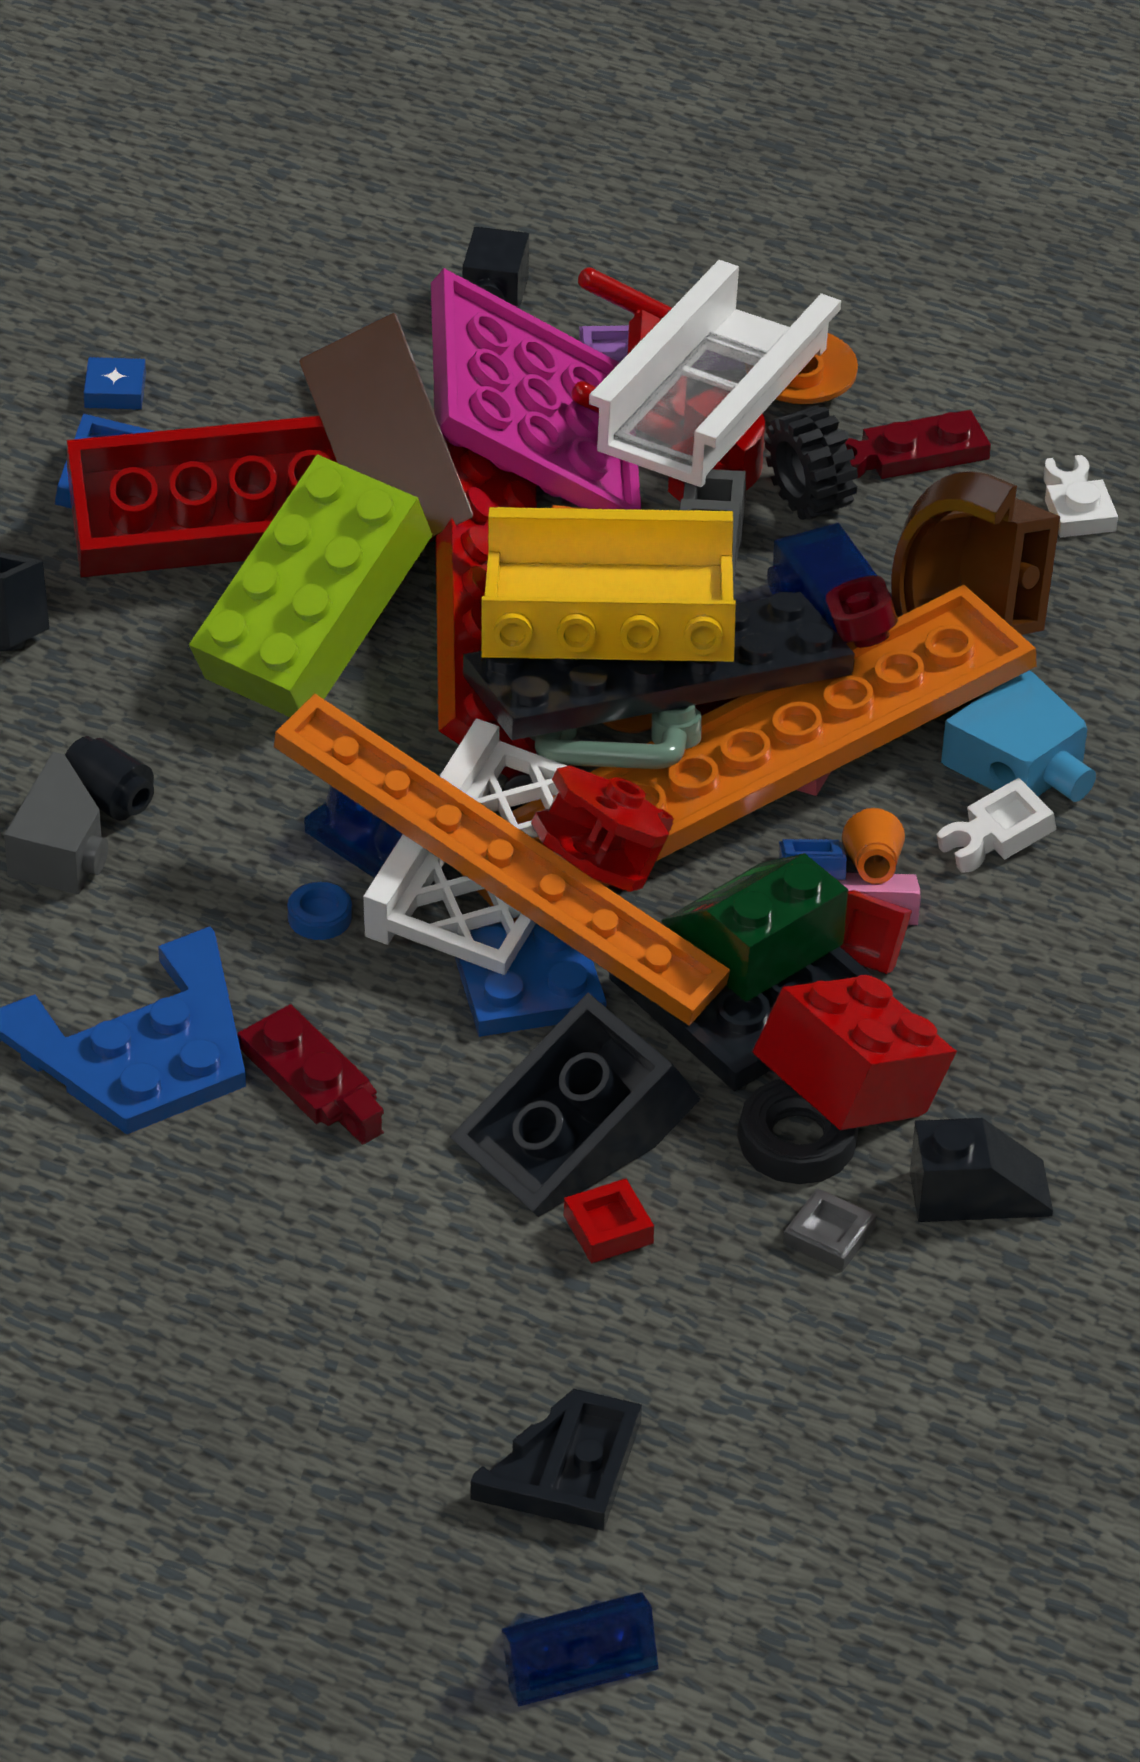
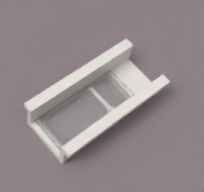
(703, 378)

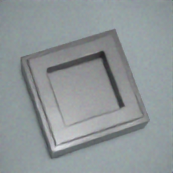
(829, 1229)

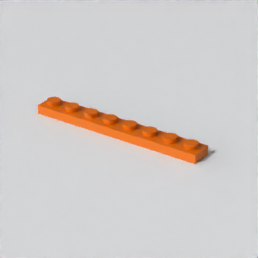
(502, 859)

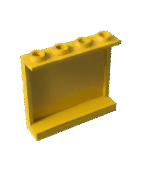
(609, 584)

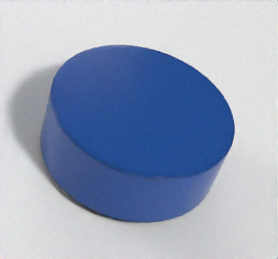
(319, 910)

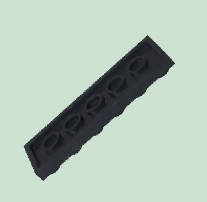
(777, 646)

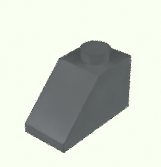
(56, 831)

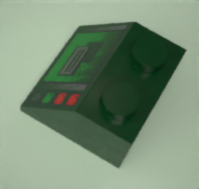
(767, 922)

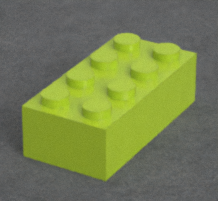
(311, 587)

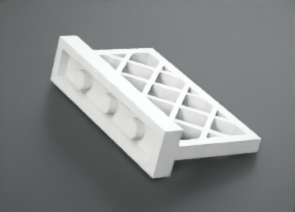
(410, 869)

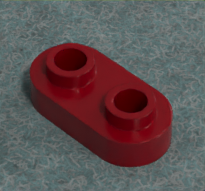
(862, 611)

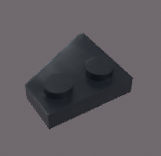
(566, 1463)

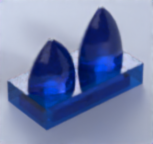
(352, 832)
(579, 1648)

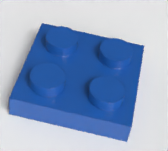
(535, 990)

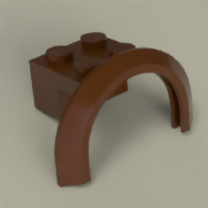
(982, 537)

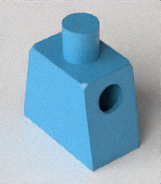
(1022, 734)

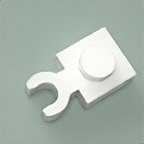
(1080, 503)
(1000, 821)

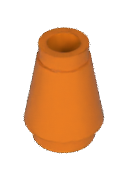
(874, 843)

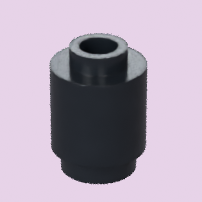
(112, 777)

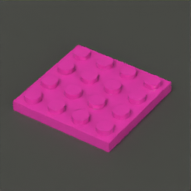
(508, 396)

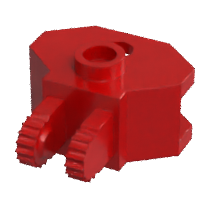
(603, 827)

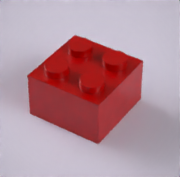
(854, 1051)

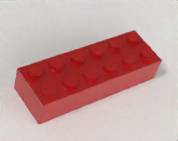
(185, 492)

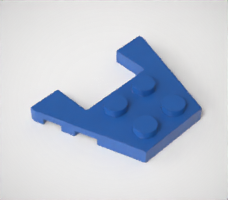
(148, 1059)

